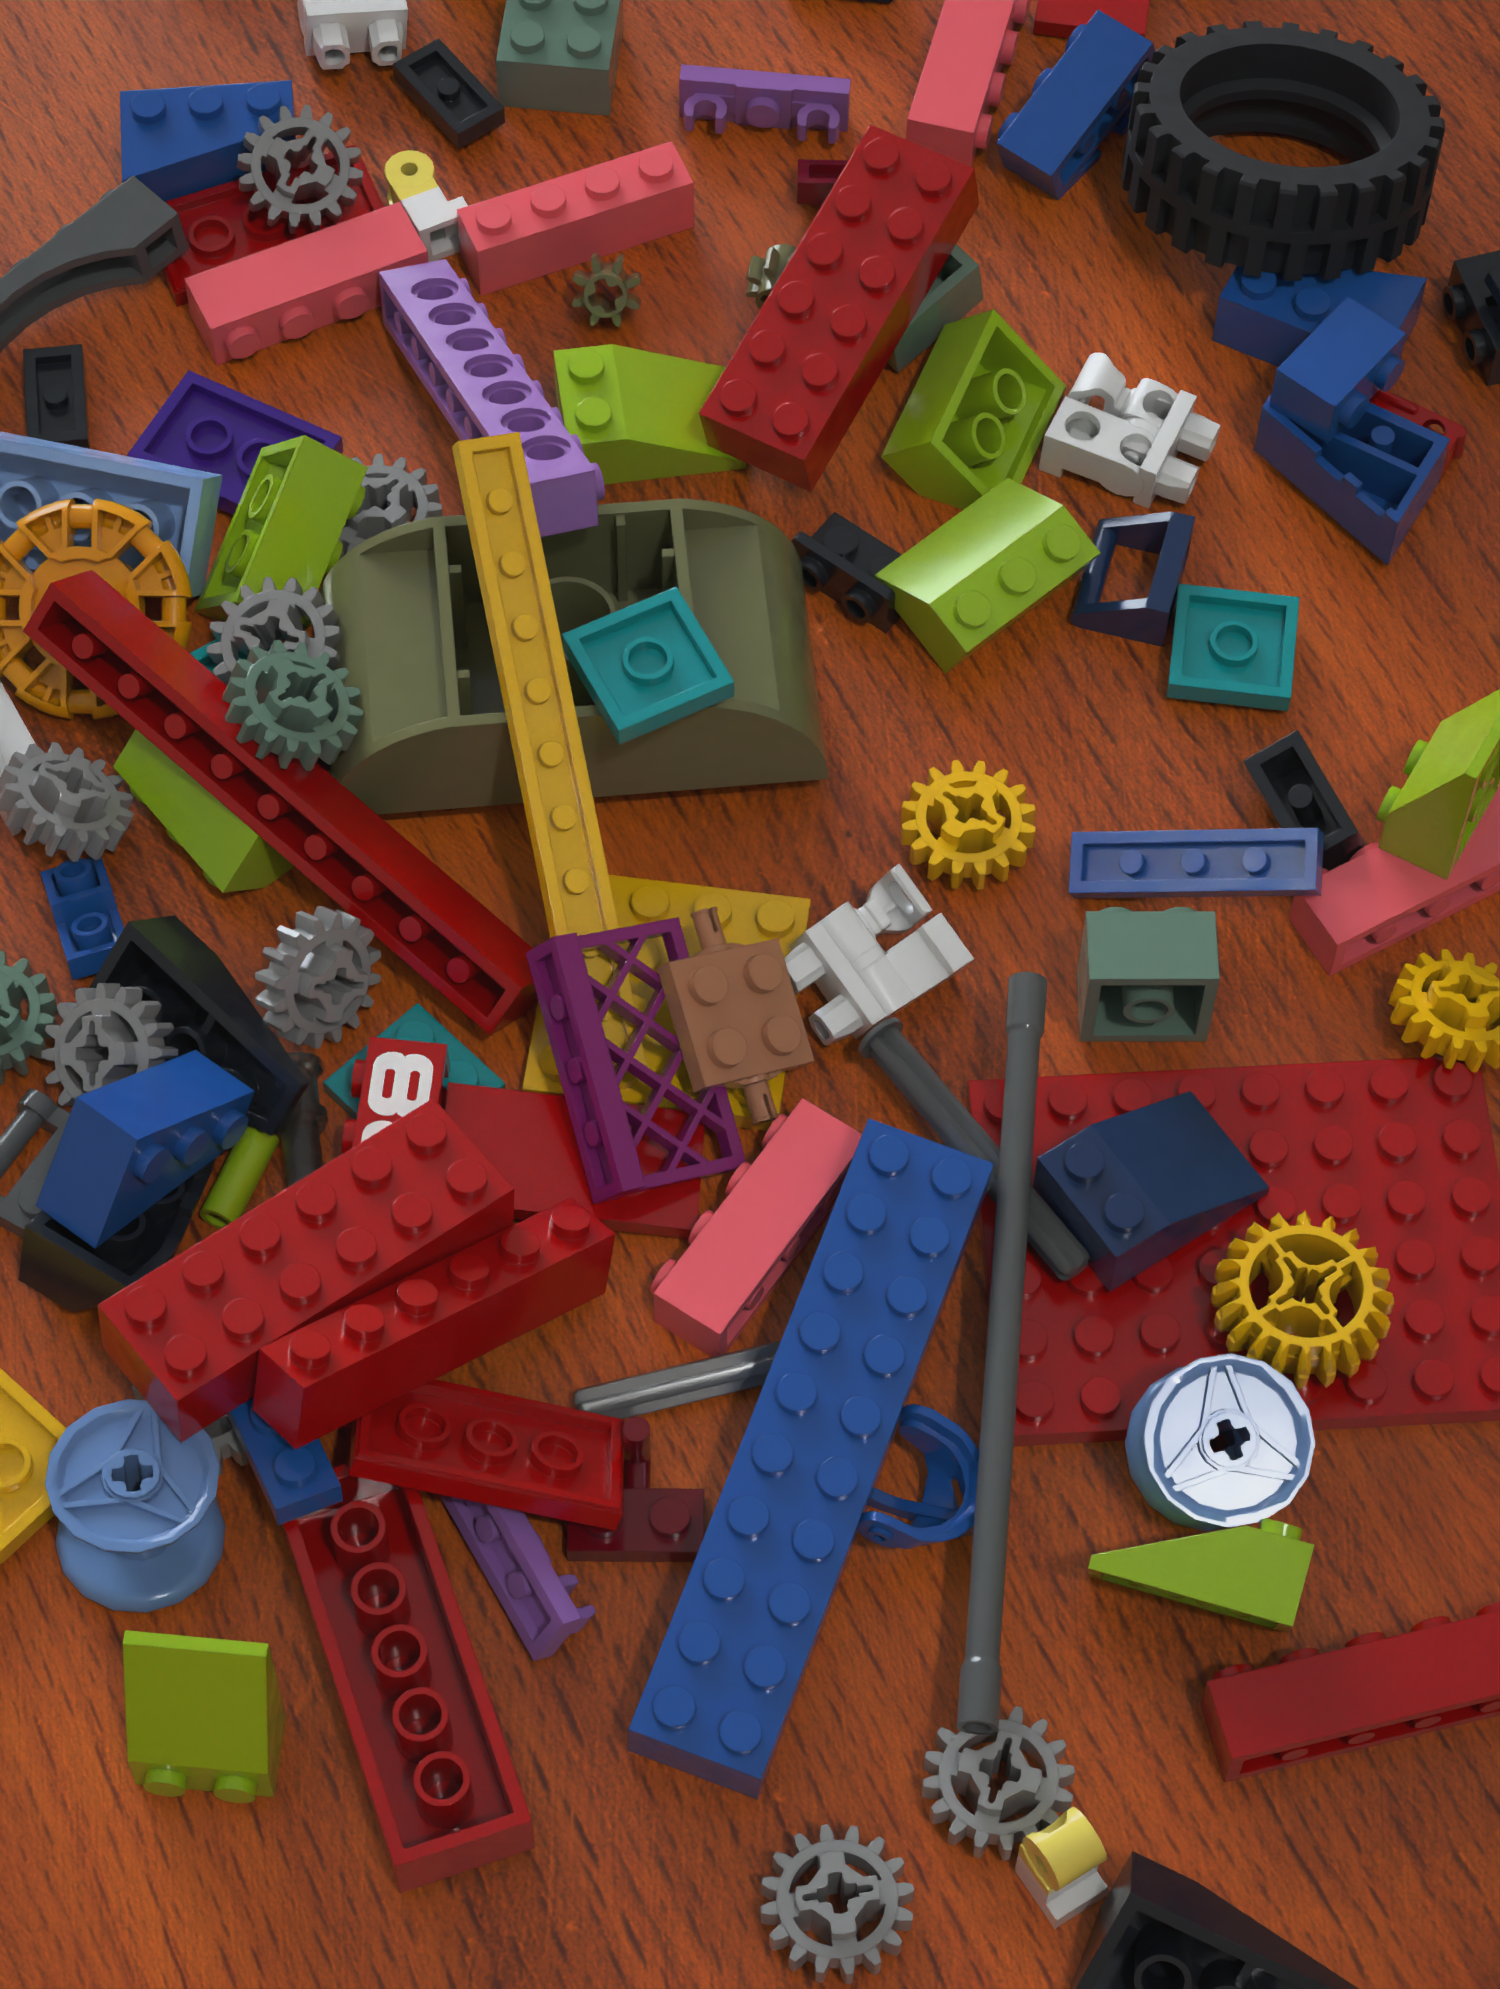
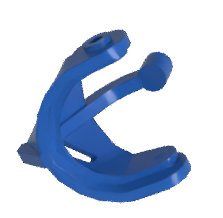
(937, 1518)

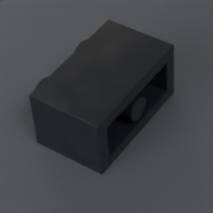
(1303, 796)

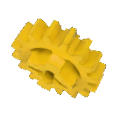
(969, 828)
(1455, 1011)

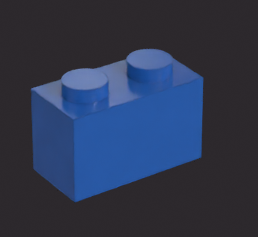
(1339, 370)

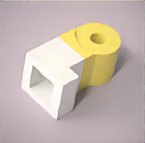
(414, 184)
(1062, 1867)

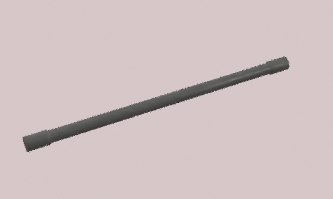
(981, 1670)

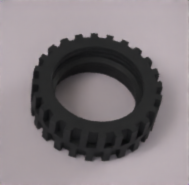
(1271, 212)

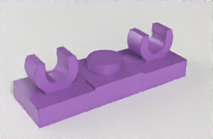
(764, 100)
(520, 1574)

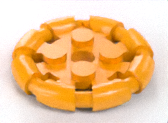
(112, 533)

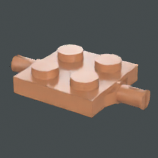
(735, 1015)

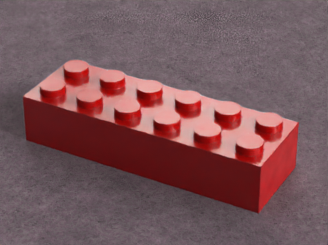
(840, 307)
(330, 1239)
(408, 1683)

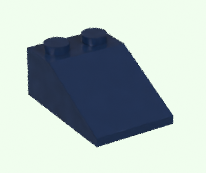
(1145, 1184)

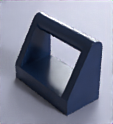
(1144, 618)

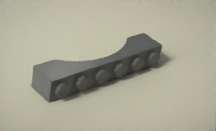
(109, 246)

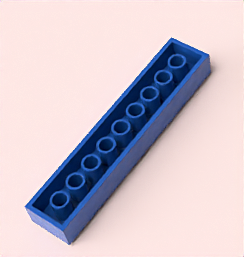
(809, 1460)

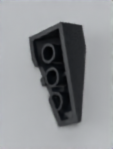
(206, 1012)
(81, 1276)
(1180, 1935)

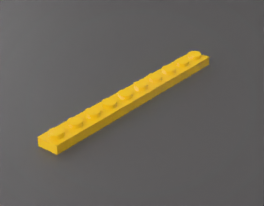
(539, 703)

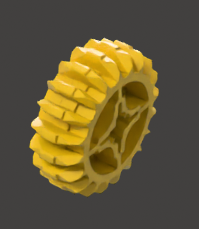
(1309, 1265)

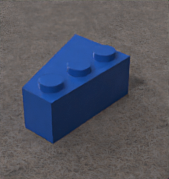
(1075, 106)
(193, 135)
(1275, 316)
(1365, 476)
(141, 1142)

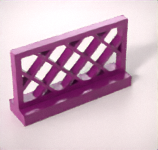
(592, 1081)

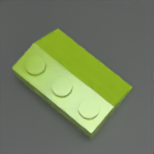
(973, 412)
(285, 522)
(986, 570)
(211, 834)

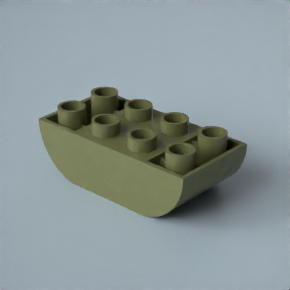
(432, 687)

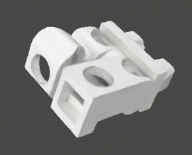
(352, 26)
(1132, 440)
(854, 970)

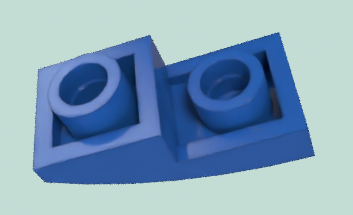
(83, 913)

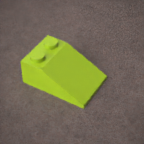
(638, 411)
(1445, 790)
(1226, 1571)
(202, 1715)

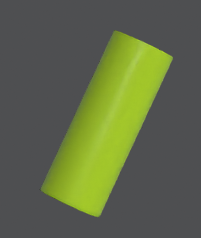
(238, 1177)

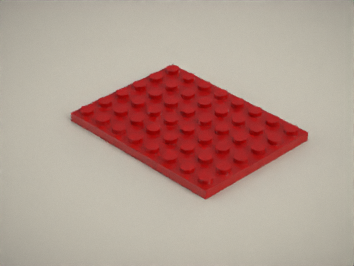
(1366, 1141)

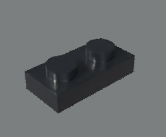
(449, 93)
(57, 394)

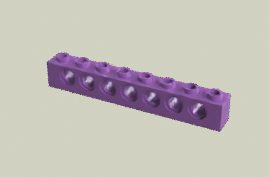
(487, 388)

